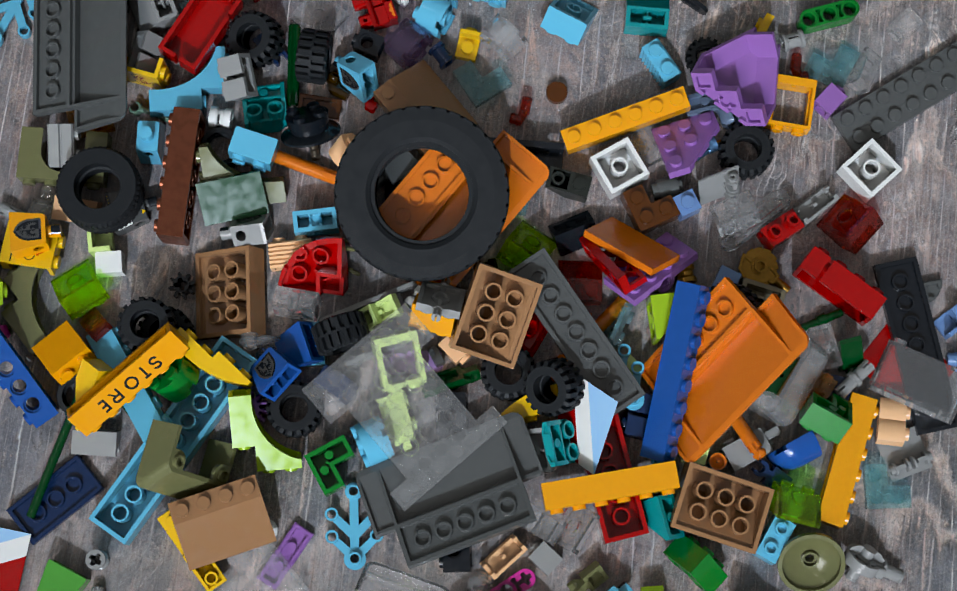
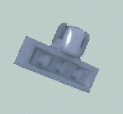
(702, 104)

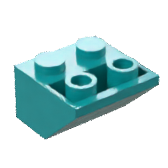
(646, 17)

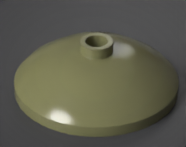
(814, 573)

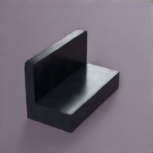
(568, 231)

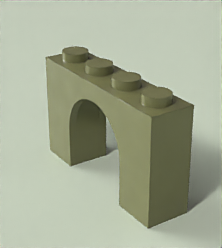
(32, 162)

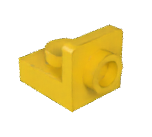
(468, 44)

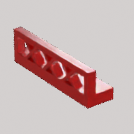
(611, 268)

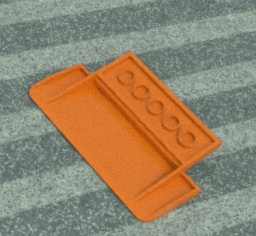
(437, 193)
(736, 362)

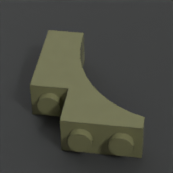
(215, 168)
(23, 313)

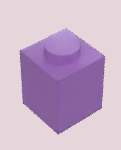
(829, 100)

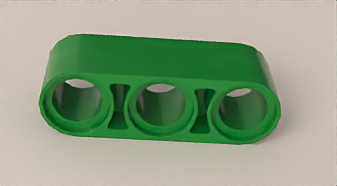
(834, 9)

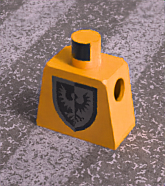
(31, 233)

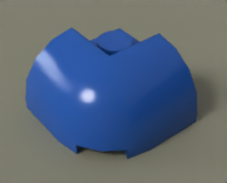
(796, 453)

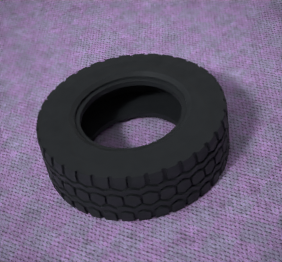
(421, 129)

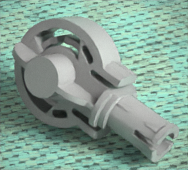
(869, 563)

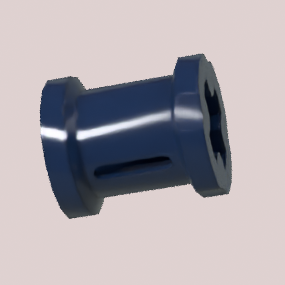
(441, 55)

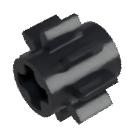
(187, 288)

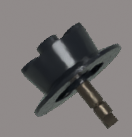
(309, 128)

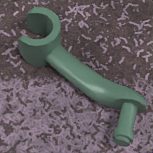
(141, 109)

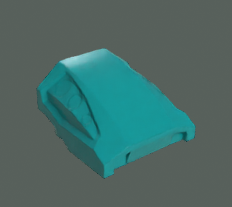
(267, 111)
(557, 444)

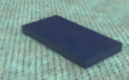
(66, 493)

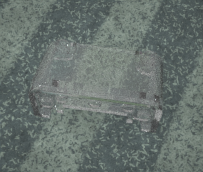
(916, 381)

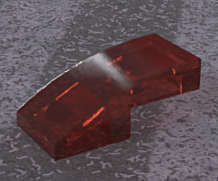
(95, 324)

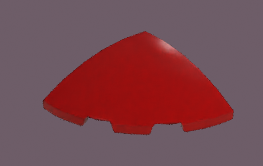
(318, 267)

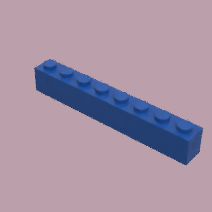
(675, 371)

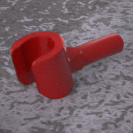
(371, 105)

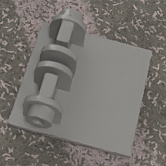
(719, 185)
(906, 459)

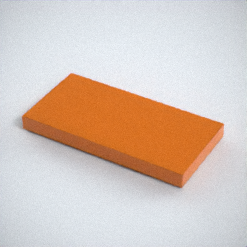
(631, 246)

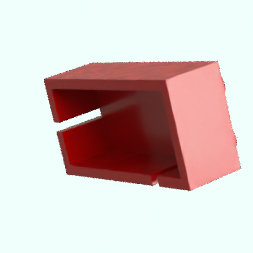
(198, 32)
(839, 285)

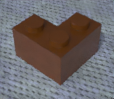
(647, 215)

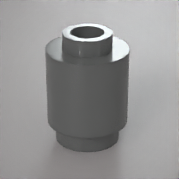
(666, 186)

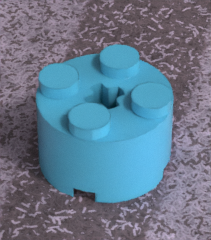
(435, 16)
(368, 449)

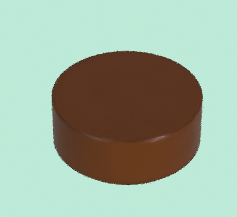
(556, 92)

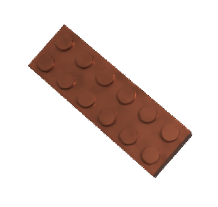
(180, 176)

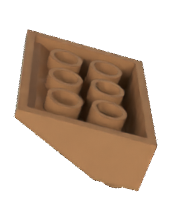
(418, 87)
(230, 292)
(495, 315)
(721, 507)
(222, 522)

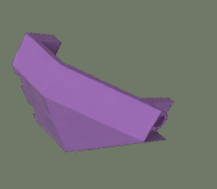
(741, 76)

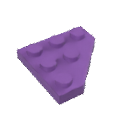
(685, 142)

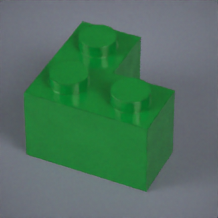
(827, 417)
(324, 463)
(696, 563)

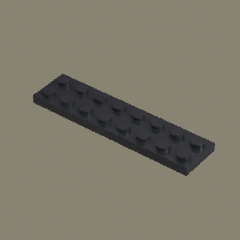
(910, 320)

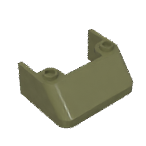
(163, 464)

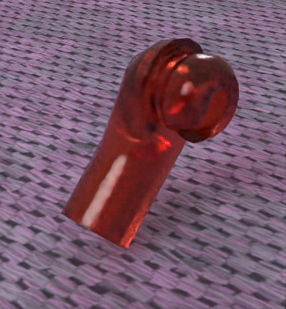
(795, 66)
(524, 111)

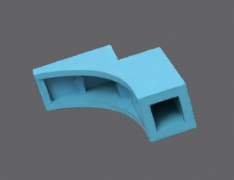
(190, 93)

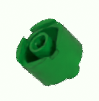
(176, 381)

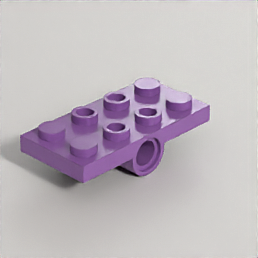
(662, 280)

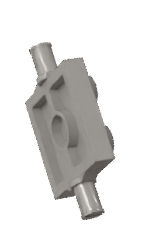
(440, 300)

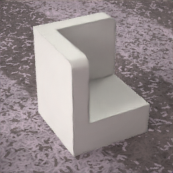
(110, 264)

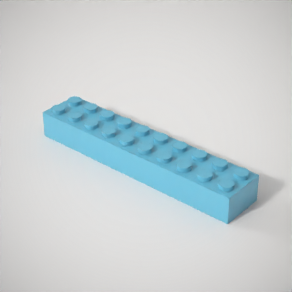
(129, 507)

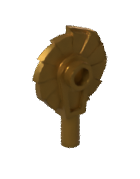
(762, 267)

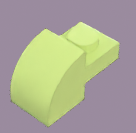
(381, 310)

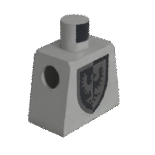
(249, 230)

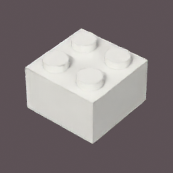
(618, 168)
(869, 170)

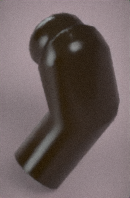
(335, 88)

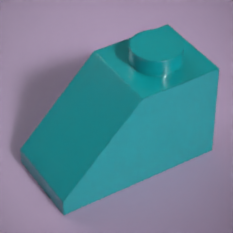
(658, 516)

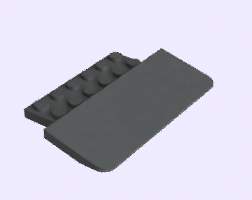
(80, 60)
(466, 506)

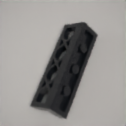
(548, 152)

